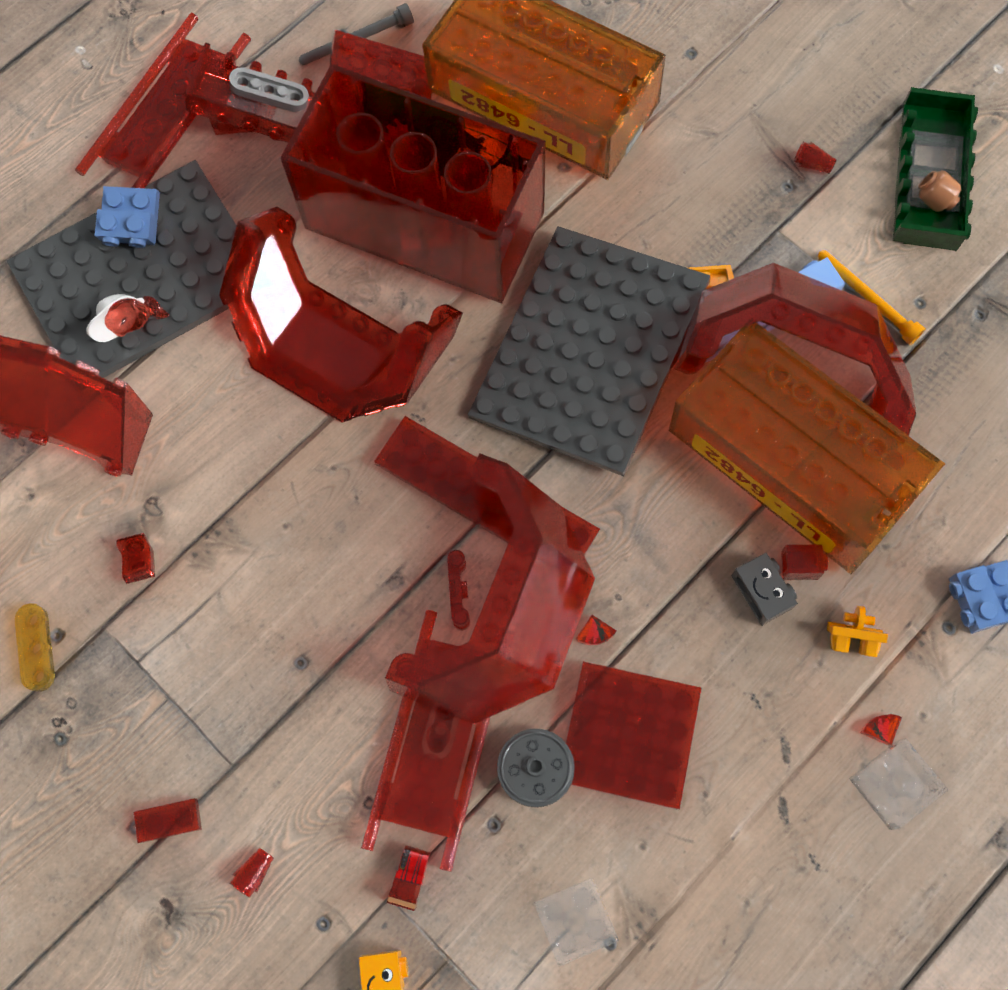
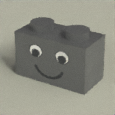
(764, 588)

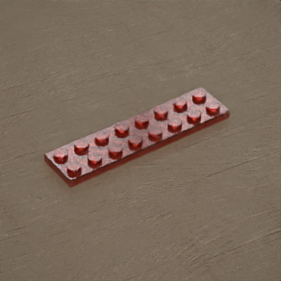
(447, 476)

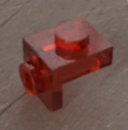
(136, 558)

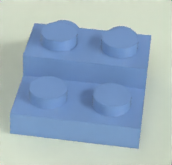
(128, 216)
(982, 595)

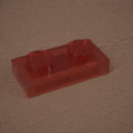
(167, 820)

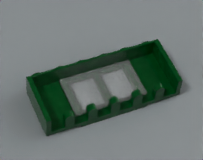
(934, 137)

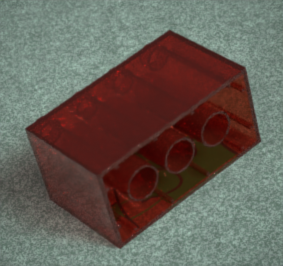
(417, 182)

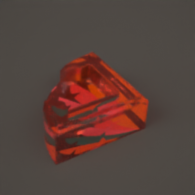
(595, 632)
(882, 728)

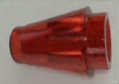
(814, 158)
(252, 873)

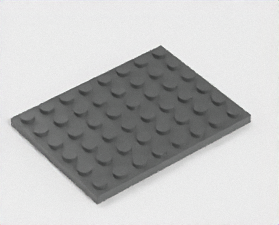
(182, 271)
(589, 350)

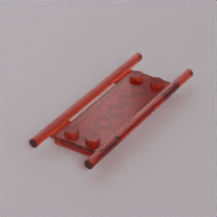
(161, 115)
(427, 766)

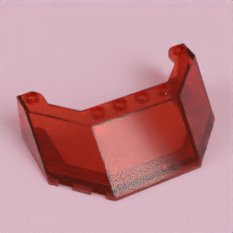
(811, 313)
(316, 340)
(70, 406)
(526, 615)

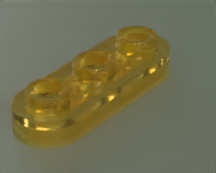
(27, 637)

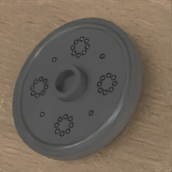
(535, 768)

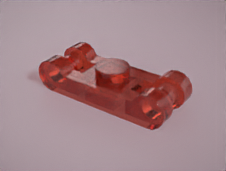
(458, 589)

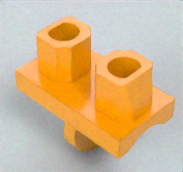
(870, 637)

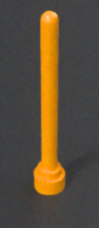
(910, 330)

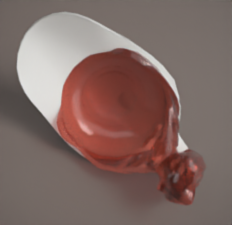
(122, 314)

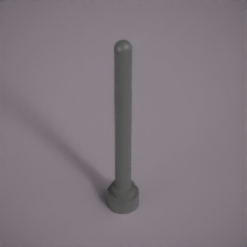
(401, 16)

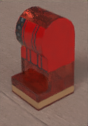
(409, 878)

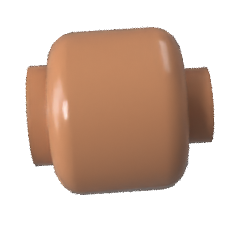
(939, 191)

